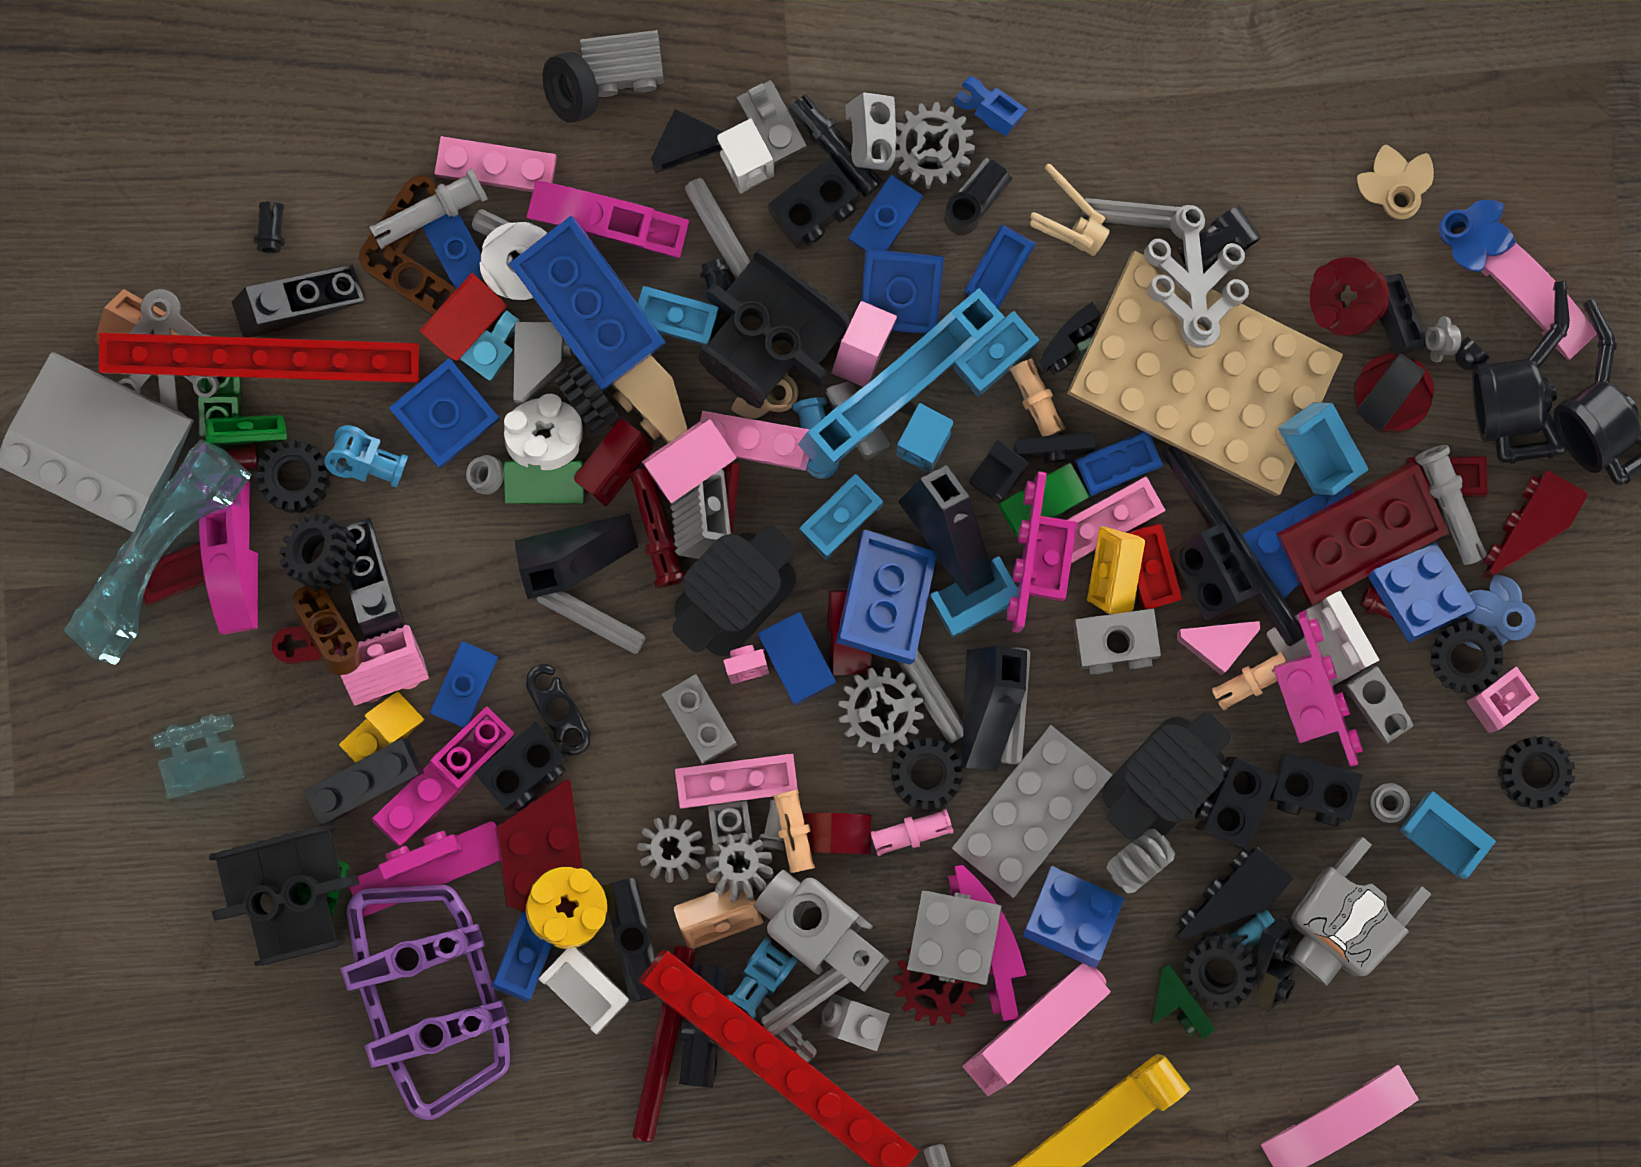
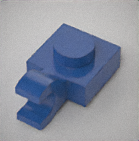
(994, 107)

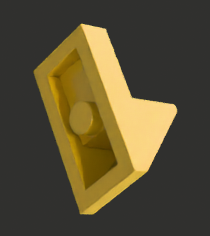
(384, 725)

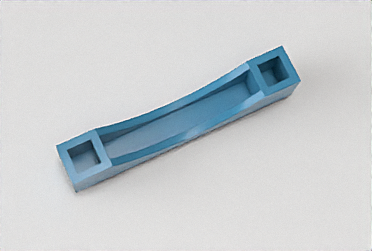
(900, 382)

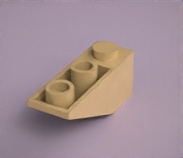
(654, 397)

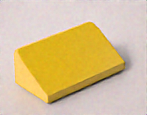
(1115, 570)

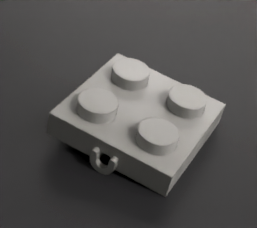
(954, 937)

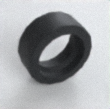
(1390, 391)

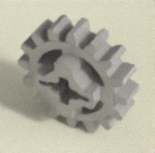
(945, 134)
(862, 714)

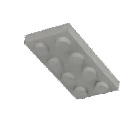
(1031, 811)

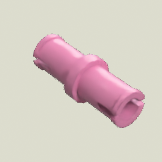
(912, 832)

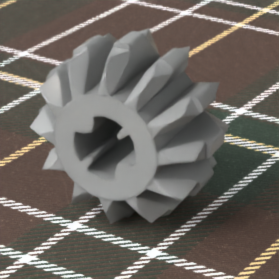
(684, 845)
(1140, 860)
(755, 862)

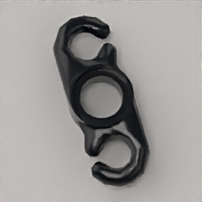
(542, 698)

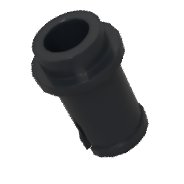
(270, 229)
(716, 273)

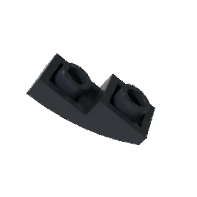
(1061, 348)
(1272, 969)

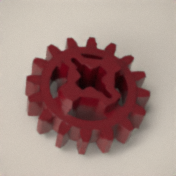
(941, 1000)

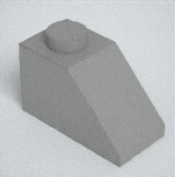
(537, 358)

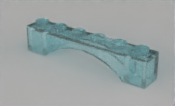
(111, 611)

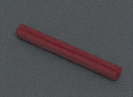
(659, 1062)

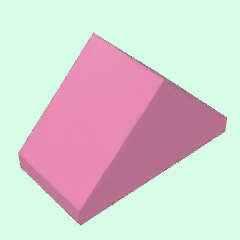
(863, 344)
(1218, 644)
(1503, 700)

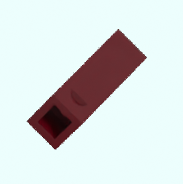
(1547, 512)

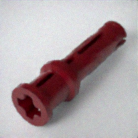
(661, 544)

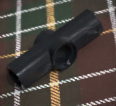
(625, 914)
(699, 1051)

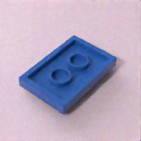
(886, 597)

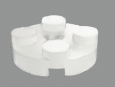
(497, 256)
(539, 414)

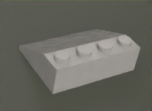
(94, 442)

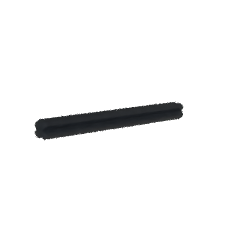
(1215, 514)

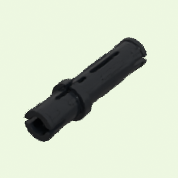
(834, 144)

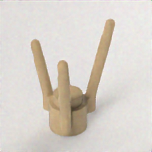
(1086, 234)

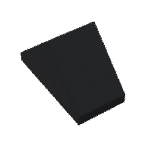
(684, 141)

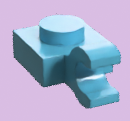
(490, 350)

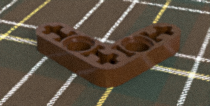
(397, 250)

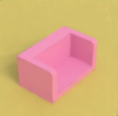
(689, 459)

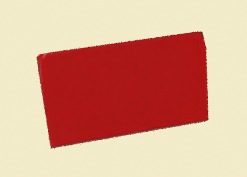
(463, 317)

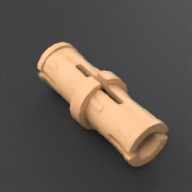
(1037, 398)
(1249, 682)
(794, 831)

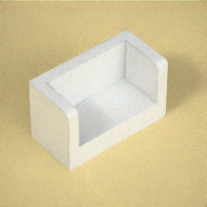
(746, 156)
(585, 988)

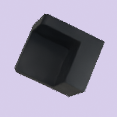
(998, 472)

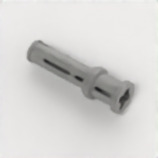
(445, 201)
(1446, 488)

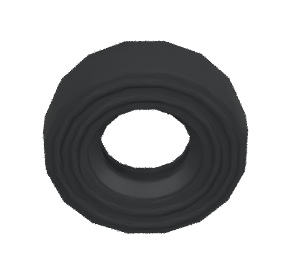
(582, 81)

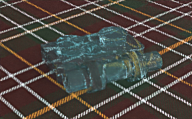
(201, 768)

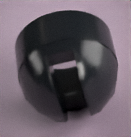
(1470, 354)

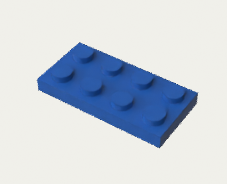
(587, 303)

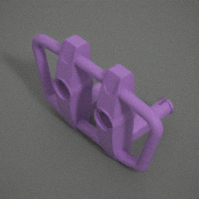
(456, 1026)

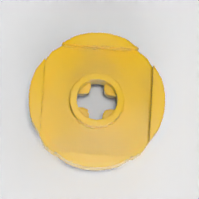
(555, 927)

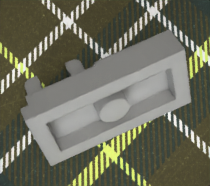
(772, 121)

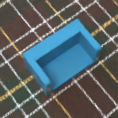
(680, 315)
(995, 354)
(924, 438)
(1323, 448)
(840, 516)
(963, 612)
(1446, 835)

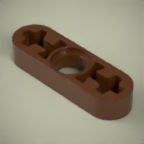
(326, 643)

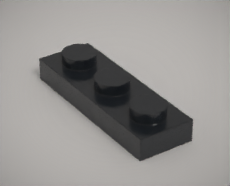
(363, 781)

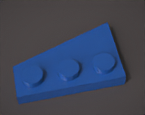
(1267, 547)

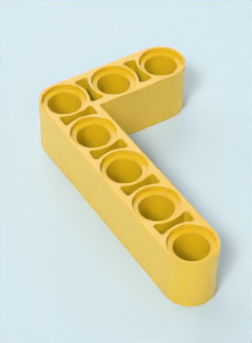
(1147, 1088)

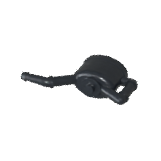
(1515, 397)
(1601, 419)

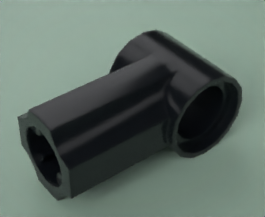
(977, 195)
(1226, 229)

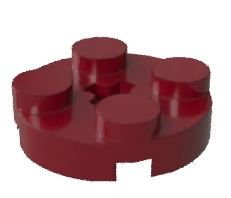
(1326, 292)
(1412, 409)

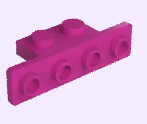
(1045, 556)
(1311, 696)
(436, 863)

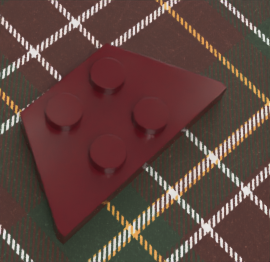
(537, 841)

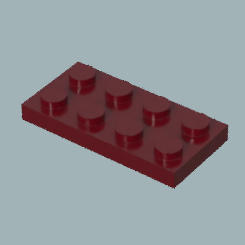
(1362, 533)

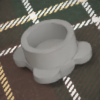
(1442, 339)

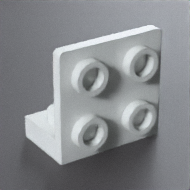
(1342, 638)

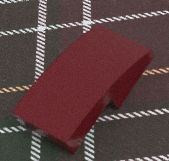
(843, 659)

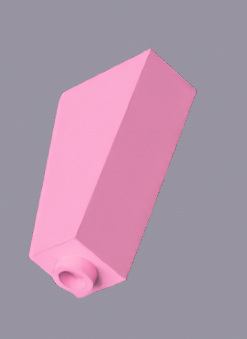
(1037, 1029)

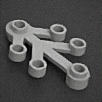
(1193, 280)
(162, 326)

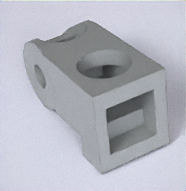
(872, 130)
(1378, 703)

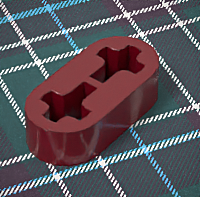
(301, 655)

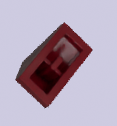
(839, 833)

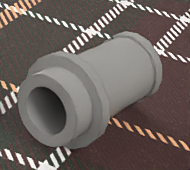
(770, 837)

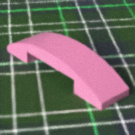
(1535, 294)
(1341, 1121)

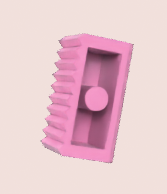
(386, 666)

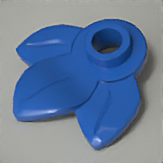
(1482, 234)

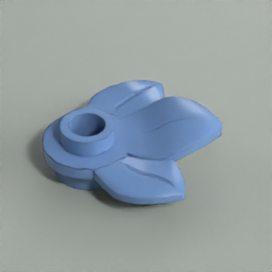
(1496, 607)

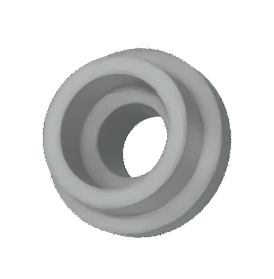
(478, 471)
(1402, 803)

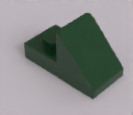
(1173, 994)

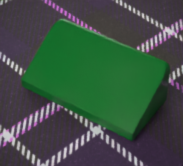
(245, 430)
(542, 486)

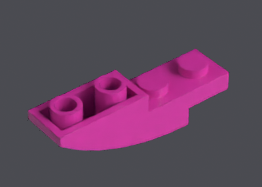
(609, 218)
(230, 565)
(443, 777)
(1006, 958)

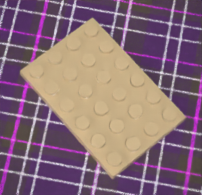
(1207, 400)

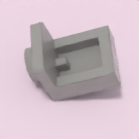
(853, 1022)

